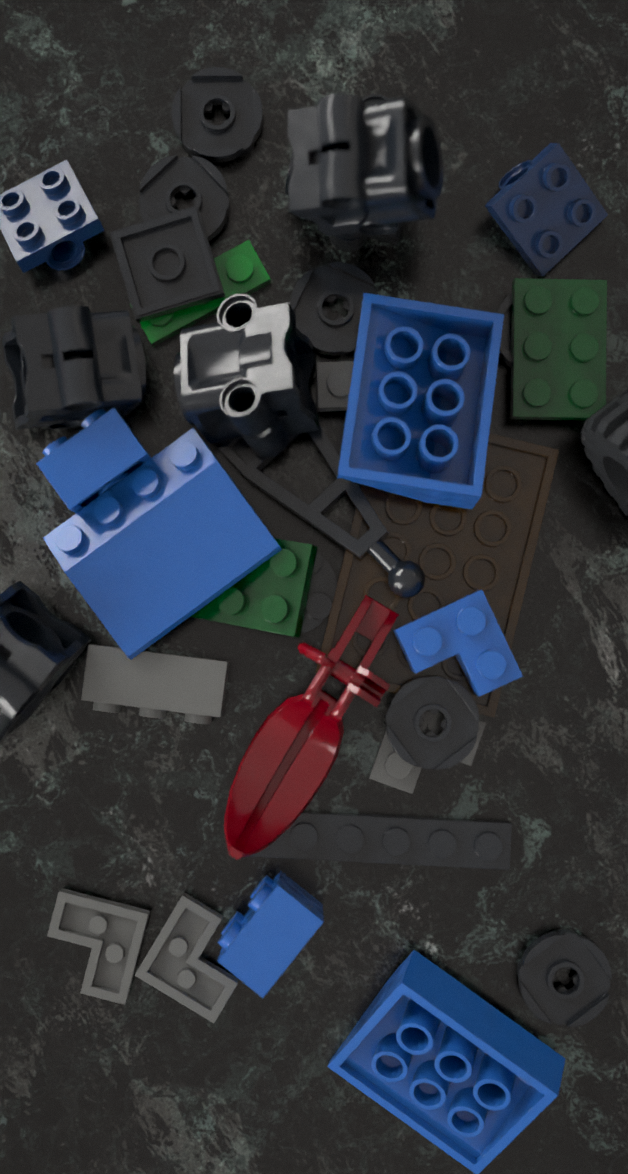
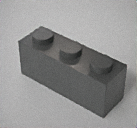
(155, 683)

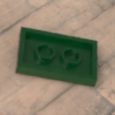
(558, 348)
(271, 595)

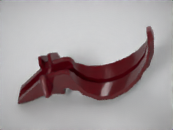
(302, 740)

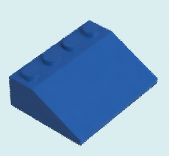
(421, 400)
(161, 543)
(449, 1063)

